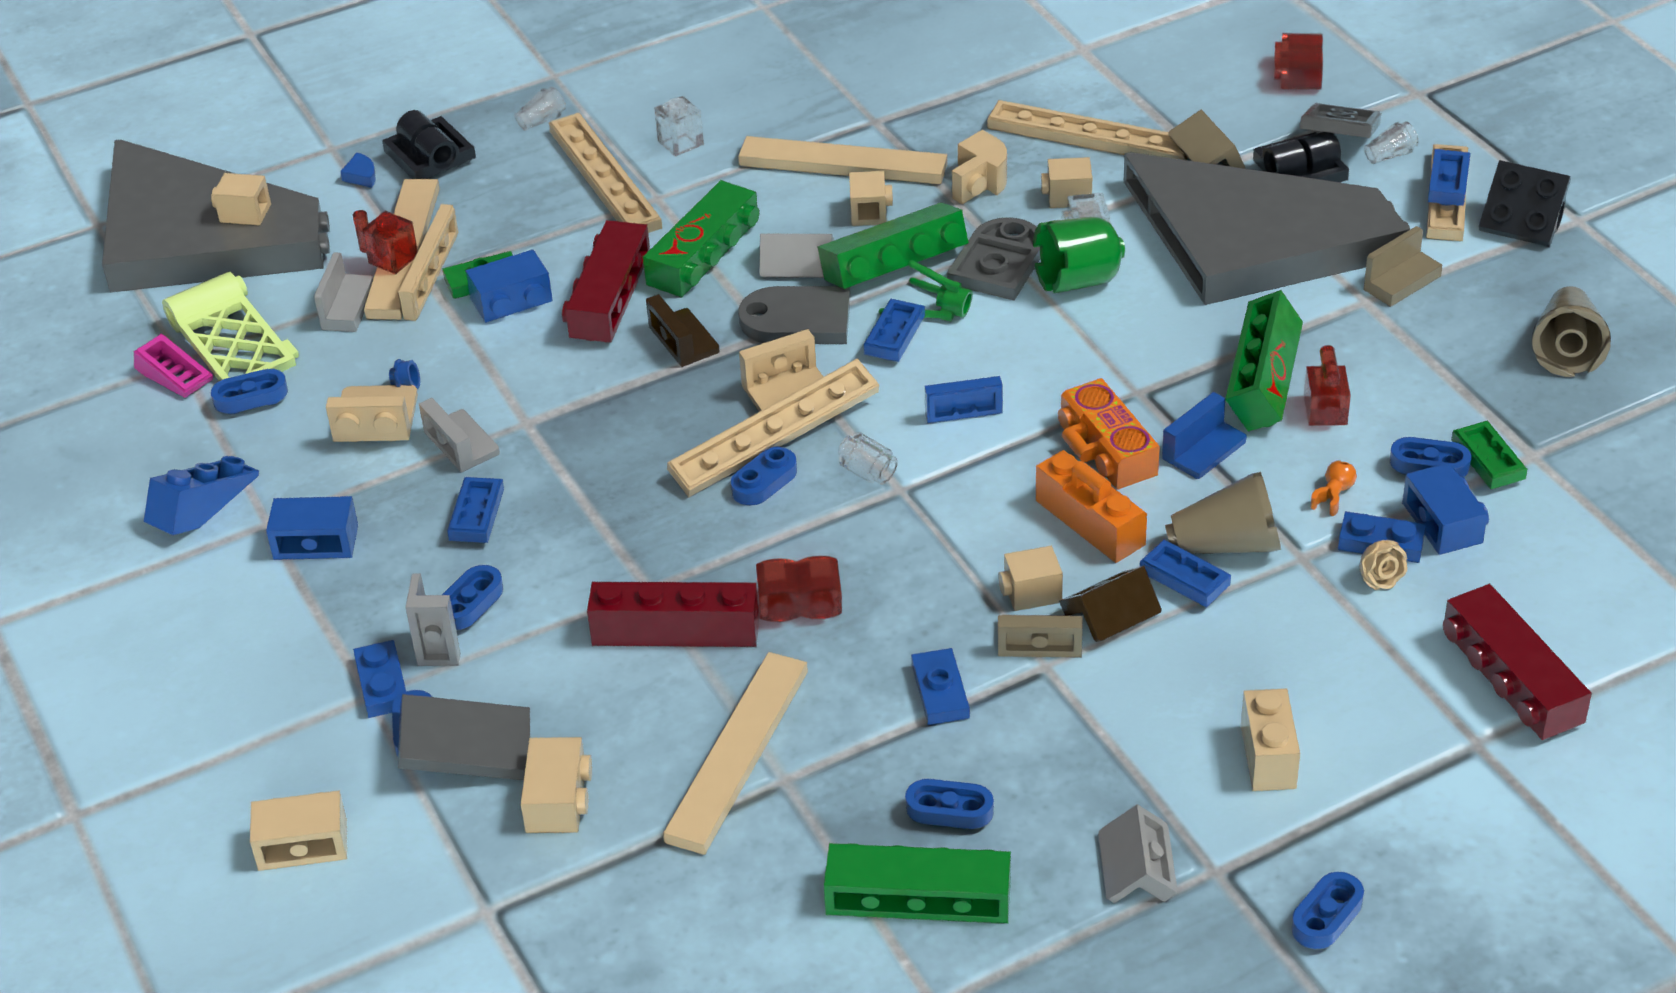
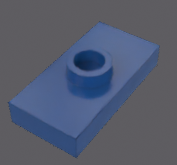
(894, 330)
(963, 399)
(475, 510)
(1185, 573)
(940, 686)

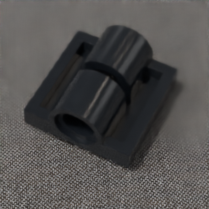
(427, 145)
(1304, 156)
(1525, 203)

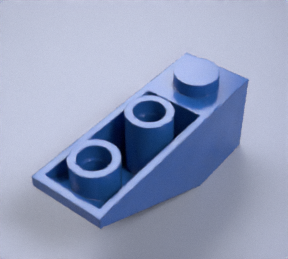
(194, 495)

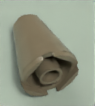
(1571, 334)
(1227, 521)

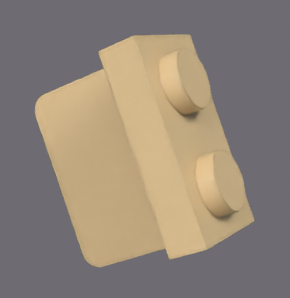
(778, 368)
(372, 413)

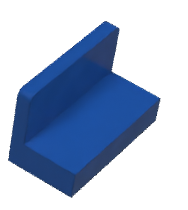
(1201, 438)

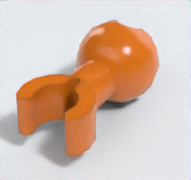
(1339, 477)

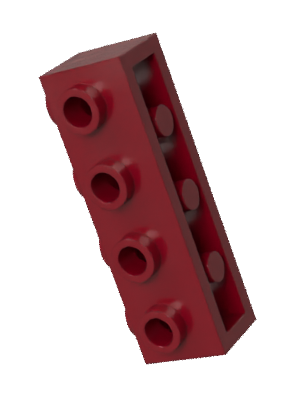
(606, 281)
(673, 614)
(1516, 662)

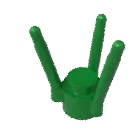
(950, 296)

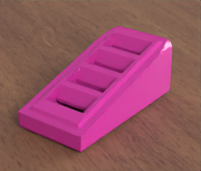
(159, 348)

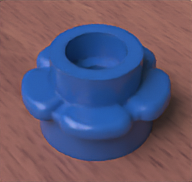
(404, 373)

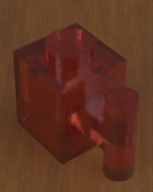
(386, 240)
(1327, 391)

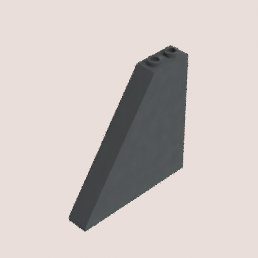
(1255, 228)
(170, 233)

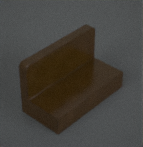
(680, 332)
(1114, 603)

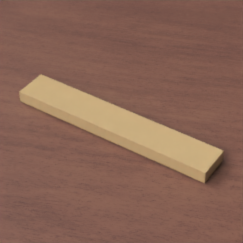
(1081, 130)
(842, 159)
(603, 172)
(417, 205)
(772, 427)
(735, 753)

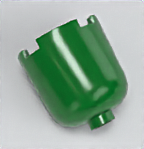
(1077, 253)

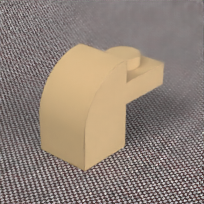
(980, 167)

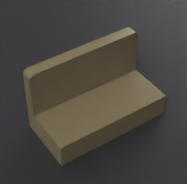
(1205, 142)
(1400, 268)
(1039, 636)

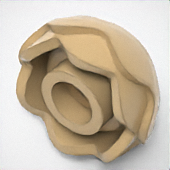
(1383, 564)

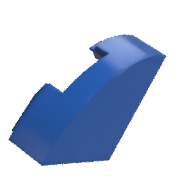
(359, 171)

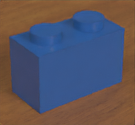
(509, 285)
(1446, 507)
(312, 527)

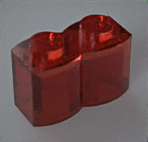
(1299, 60)
(798, 588)

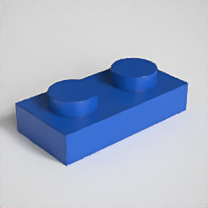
(1449, 177)
(1362, 530)
(379, 676)

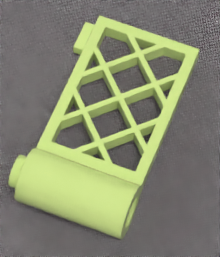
(209, 306)

